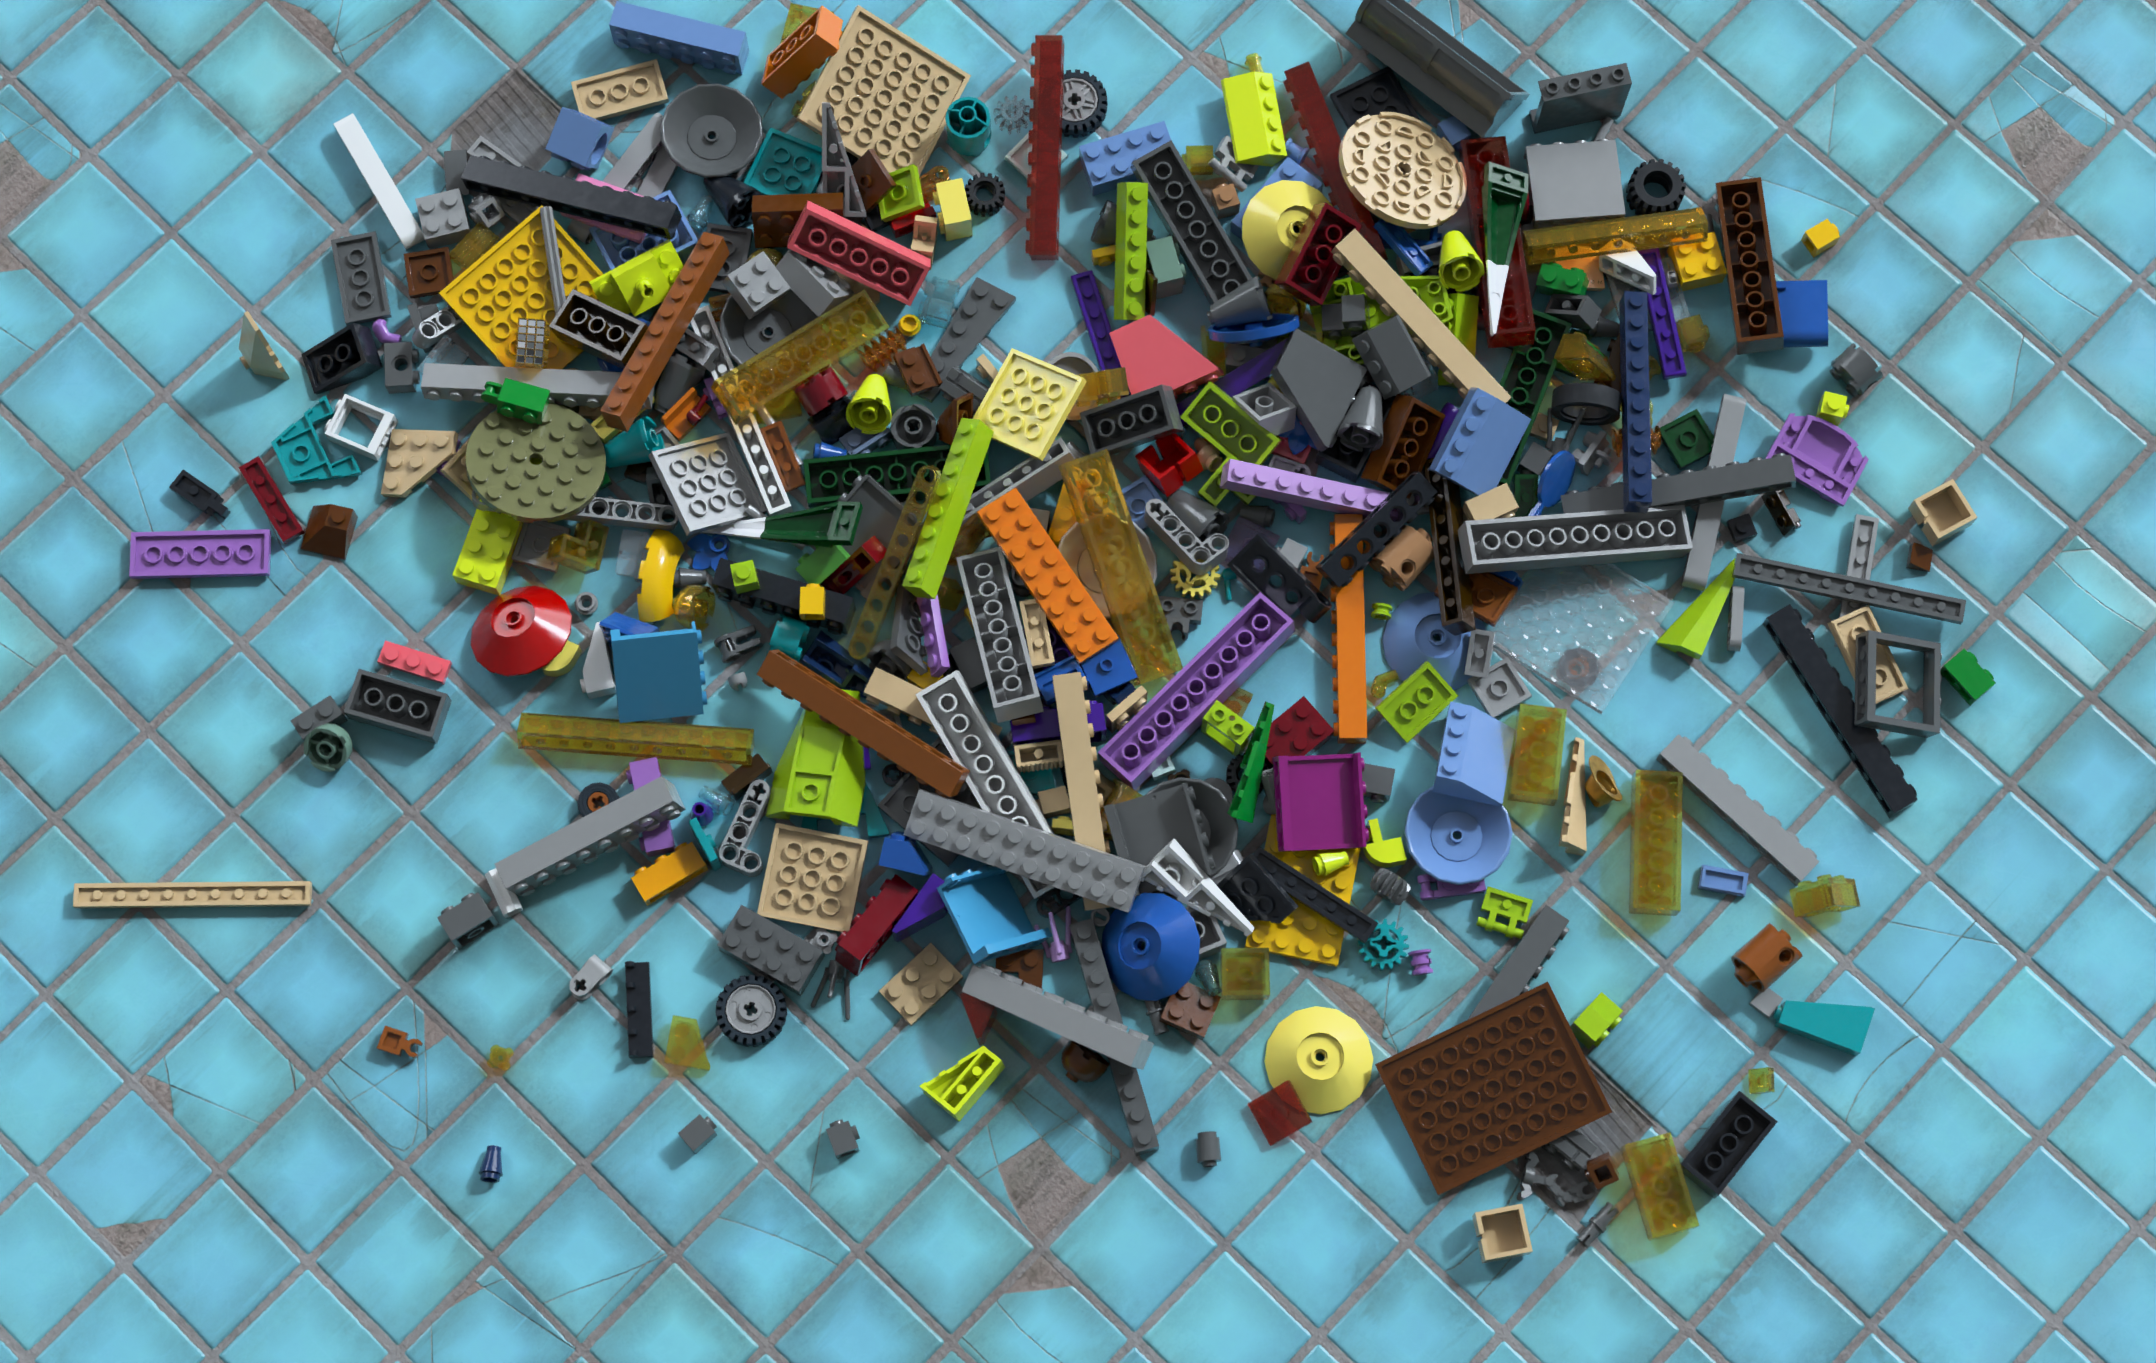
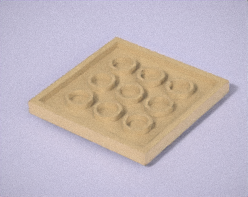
(812, 878)

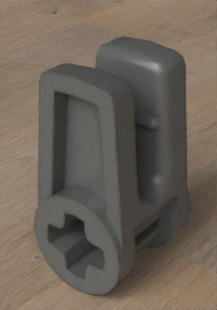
(736, 651)

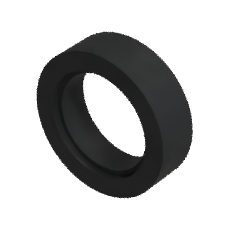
(1600, 403)

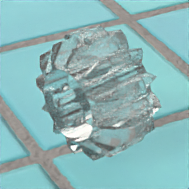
(1004, 117)

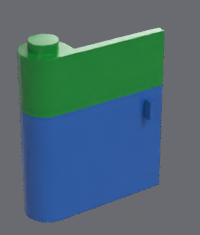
(1804, 312)

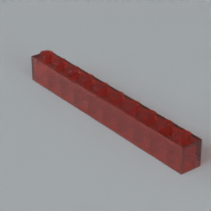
(1326, 142)
(1046, 147)

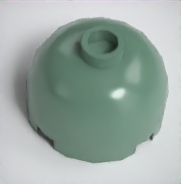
(328, 747)

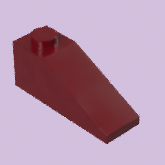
(856, 566)

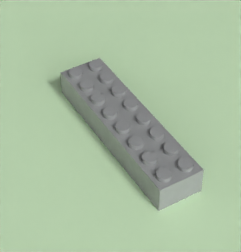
(999, 635)
(590, 837)
(1063, 1019)

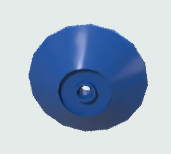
(1169, 950)

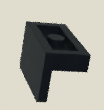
(831, 421)

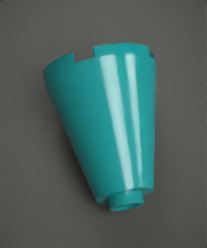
(634, 445)

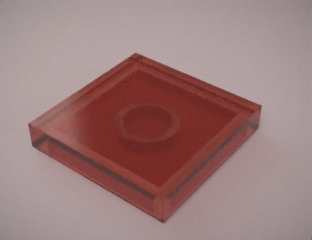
(1280, 1113)

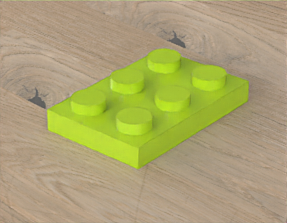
(1416, 701)

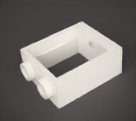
(381, 436)

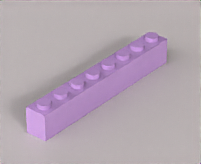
(1301, 489)

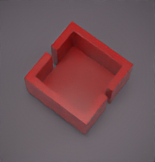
(1177, 465)

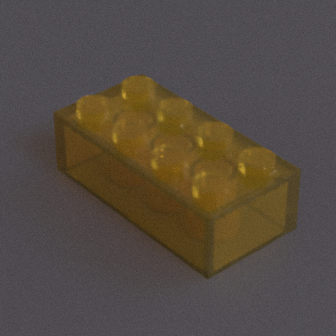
(1537, 754)
(1659, 1186)

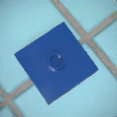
(1109, 669)

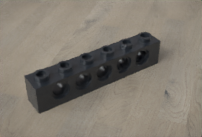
(1331, 566)

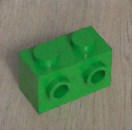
(1558, 280)

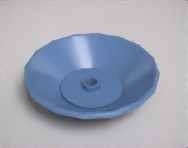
(1410, 641)
(1473, 857)

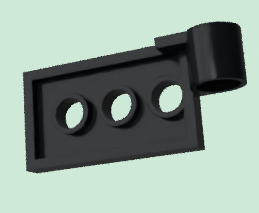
(1311, 600)

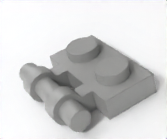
(1226, 154)

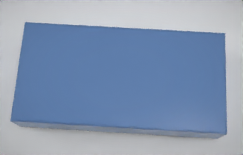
(1723, 880)

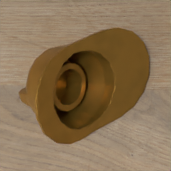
(1601, 783)

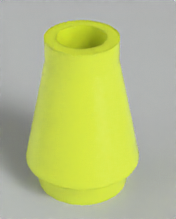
(1329, 862)

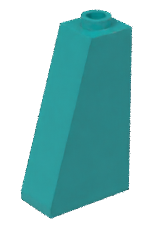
(1828, 1024)

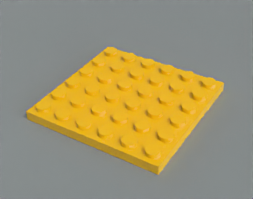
(515, 284)

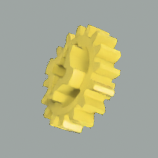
(1203, 580)

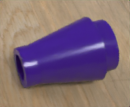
(703, 818)

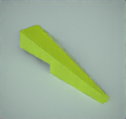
(1693, 628)

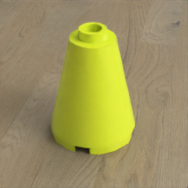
(1459, 263)
(870, 406)

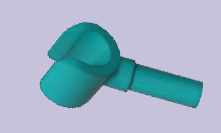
(1228, 575)

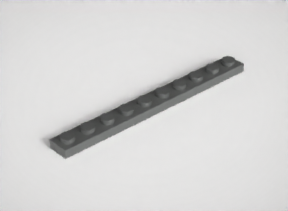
(1849, 588)

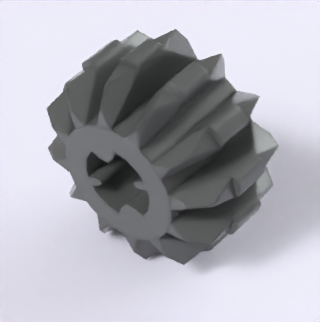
(1390, 886)

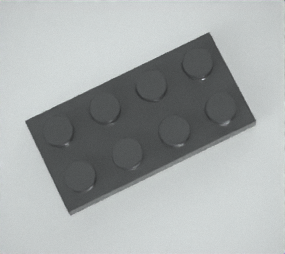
(361, 278)

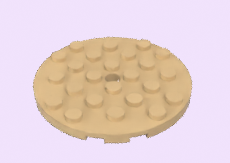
(1433, 176)

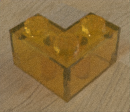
(1103, 387)
(583, 550)
(1824, 895)

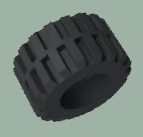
(1655, 173)

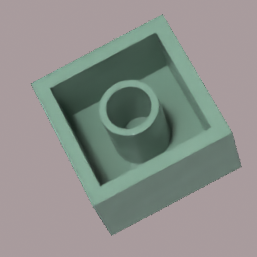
(1165, 265)

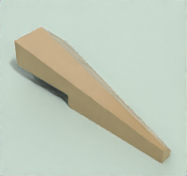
(1574, 820)

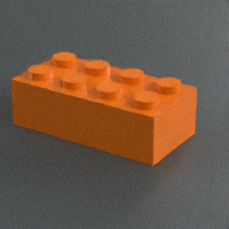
(802, 52)

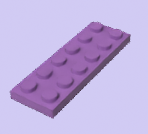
(200, 554)

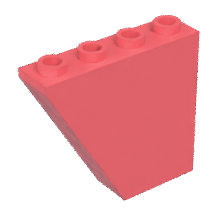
(1160, 357)

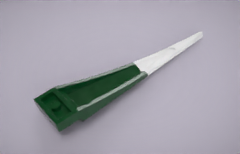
(1503, 205)
(815, 526)

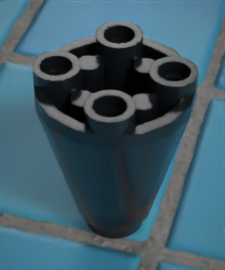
(732, 199)

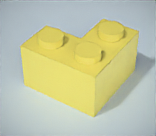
(955, 214)

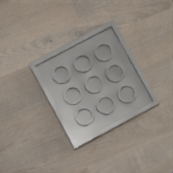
(706, 483)

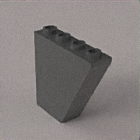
(1318, 384)

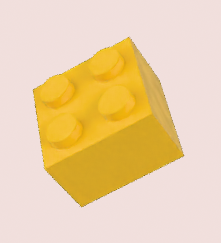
(1698, 263)

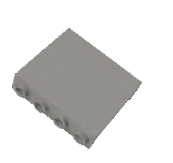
(1574, 182)

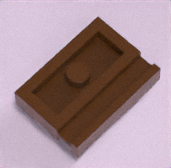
(917, 370)

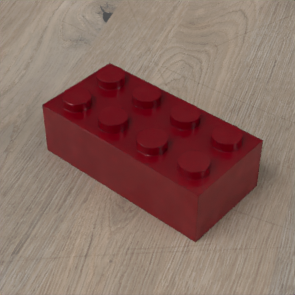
(1311, 265)
(875, 925)

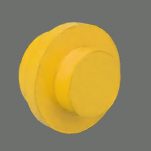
(909, 325)

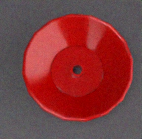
(522, 645)

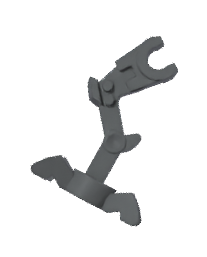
(1529, 1177)

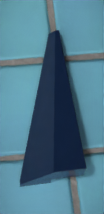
(836, 664)

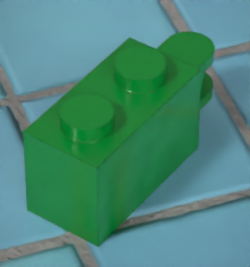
(518, 400)

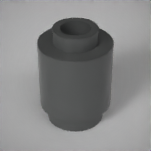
(1208, 1149)

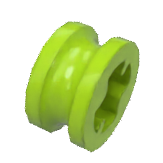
(1381, 611)

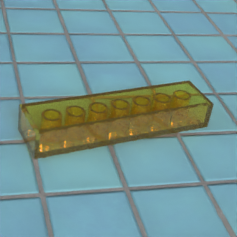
(799, 357)

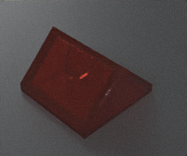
(980, 1015)

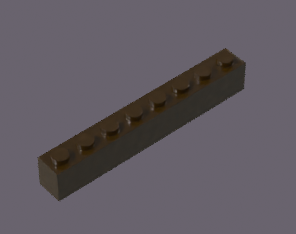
(1452, 582)

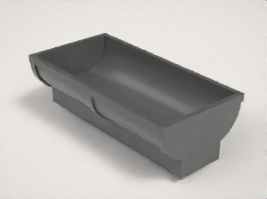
(1436, 64)

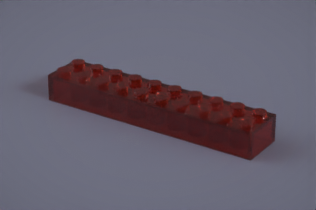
(1516, 314)

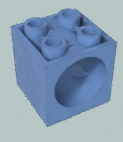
(579, 139)

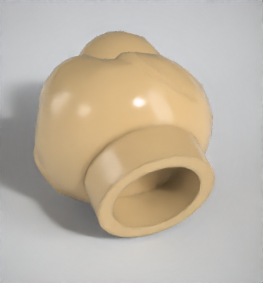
(1208, 454)

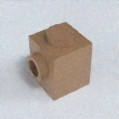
(1225, 201)

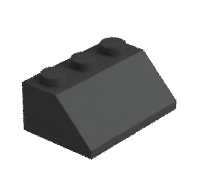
(1391, 357)

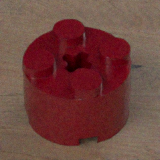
(820, 391)

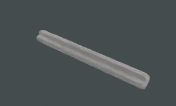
(552, 257)

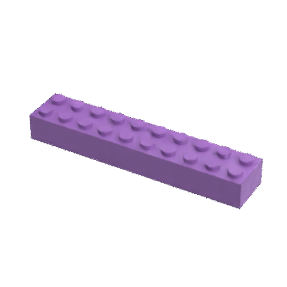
(1188, 696)

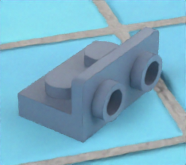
(860, 443)

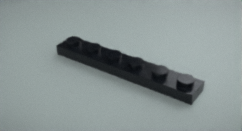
(1317, 897)

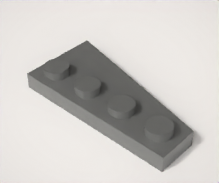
(908, 631)

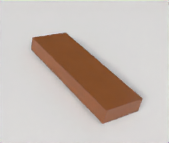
(783, 456)

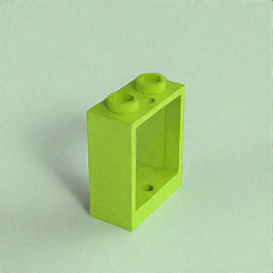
(1229, 734)

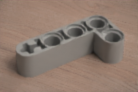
(1160, 516)
(749, 825)

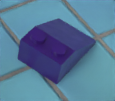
(923, 911)

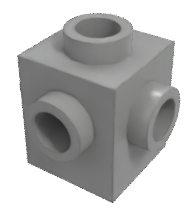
(492, 213)

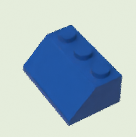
(904, 854)

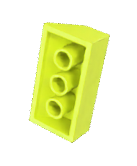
(1254, 119)

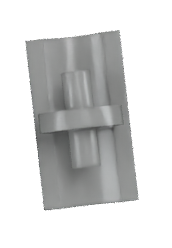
(1595, 455)

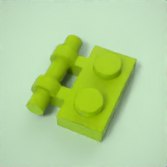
(1505, 905)

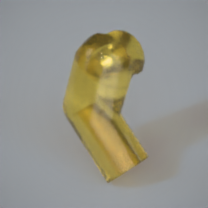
(1380, 683)

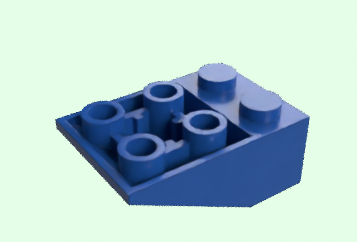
(626, 624)

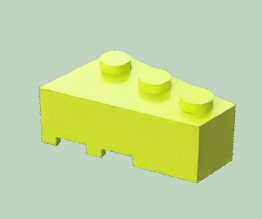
(964, 1083)

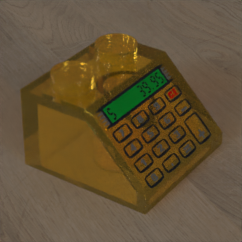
(1584, 358)

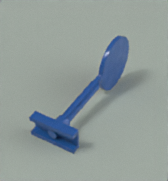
(1552, 484)

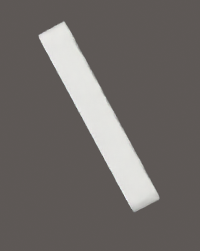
(379, 181)

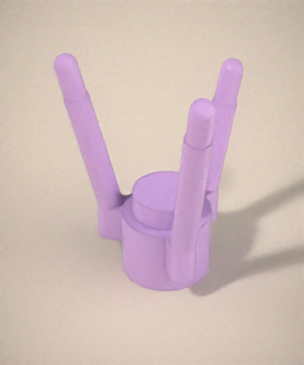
(1058, 950)

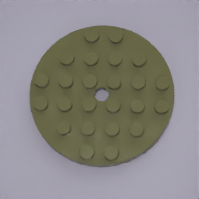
(555, 489)

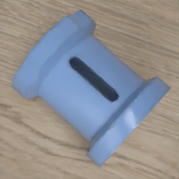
(1296, 152)

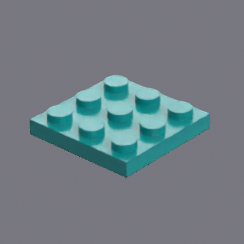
(785, 165)

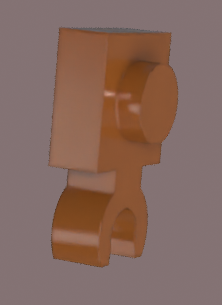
(1311, 572)
(396, 1041)

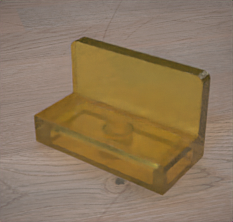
(1212, 349)

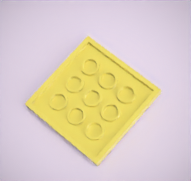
(1029, 403)

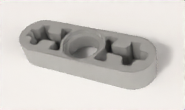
(1735, 618)

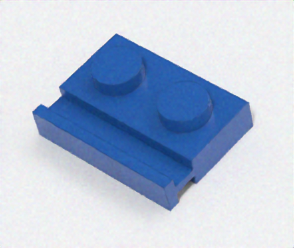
(1044, 677)

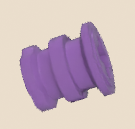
(1421, 962)

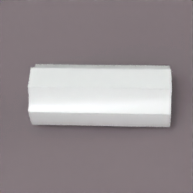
(506, 899)

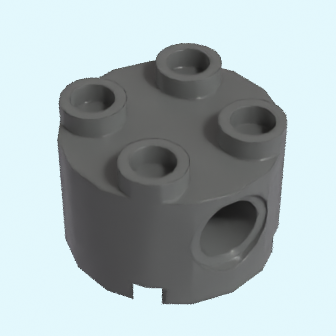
(1856, 370)

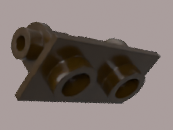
(1784, 518)

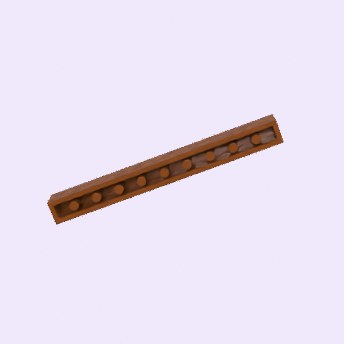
(665, 332)
(863, 723)

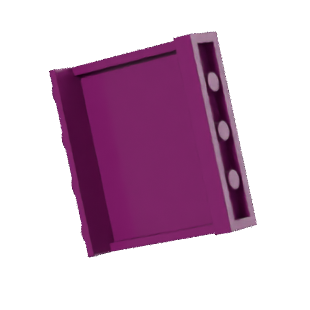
(1320, 802)

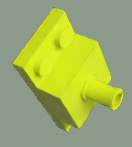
(640, 281)

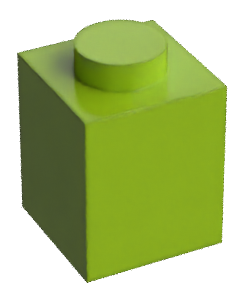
(744, 576)

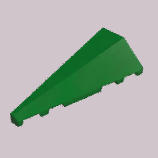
(1246, 794)

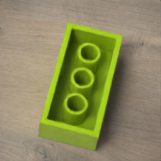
(1229, 426)

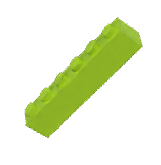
(1130, 250)

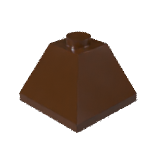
(950, 418)
(330, 530)

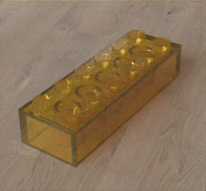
(1656, 842)

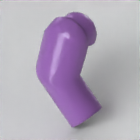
(381, 332)

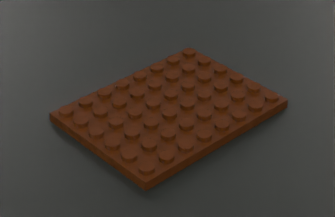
(1493, 1088)

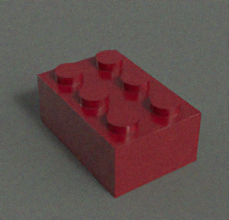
(1297, 732)

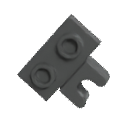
(1181, 613)

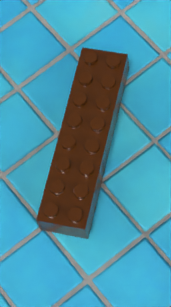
(1749, 266)

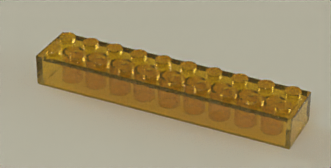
(1120, 565)

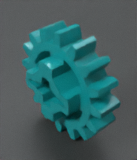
(1394, 945)

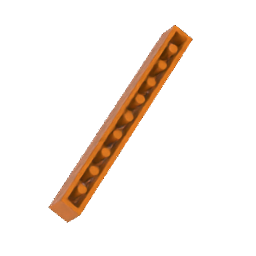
(1349, 643)

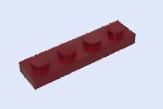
(271, 500)

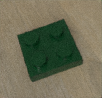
(1687, 439)

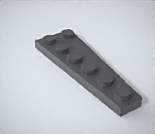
(970, 325)

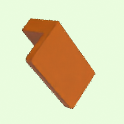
(675, 417)

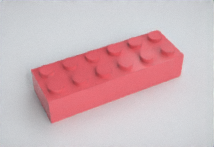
(859, 253)

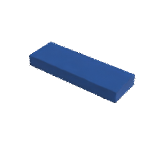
(1404, 247)

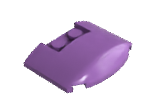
(1821, 456)

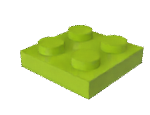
(905, 196)

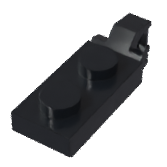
(199, 494)

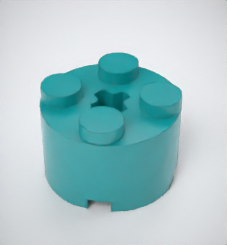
(788, 636)

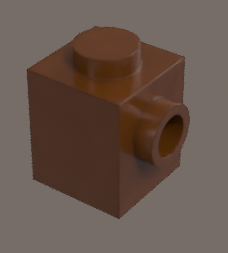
(1602, 1171)

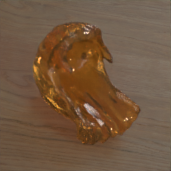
(968, 538)

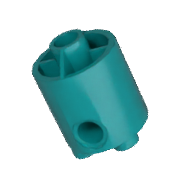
(968, 126)

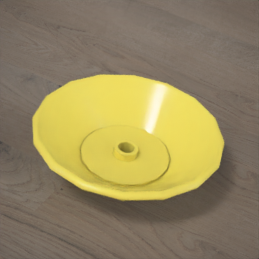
(1270, 222)
(1324, 1084)

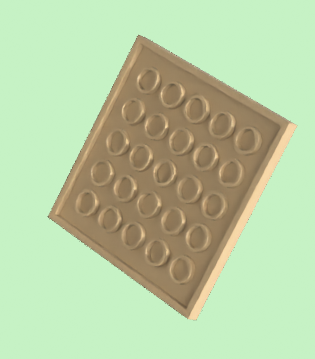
(885, 93)

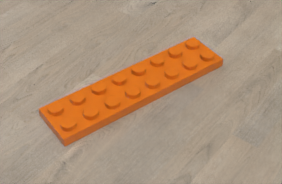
(1047, 576)

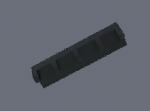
(639, 1009)

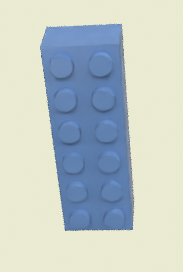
(679, 38)

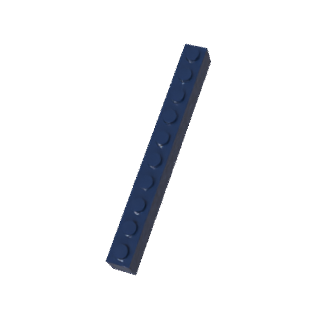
(1635, 402)

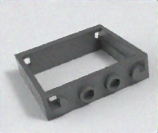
(1866, 684)

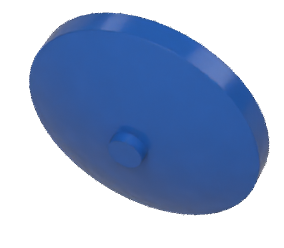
(1257, 332)

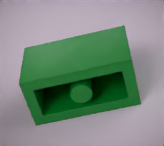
(1967, 676)

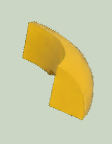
(658, 576)

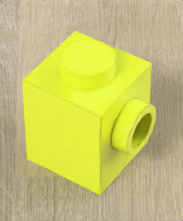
(1832, 407)

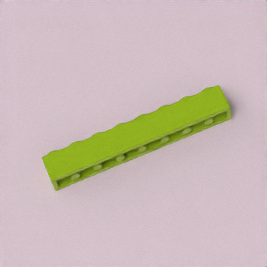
(948, 508)

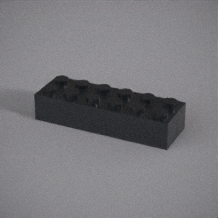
(782, 596)

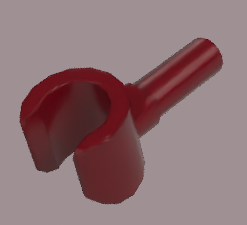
(693, 416)

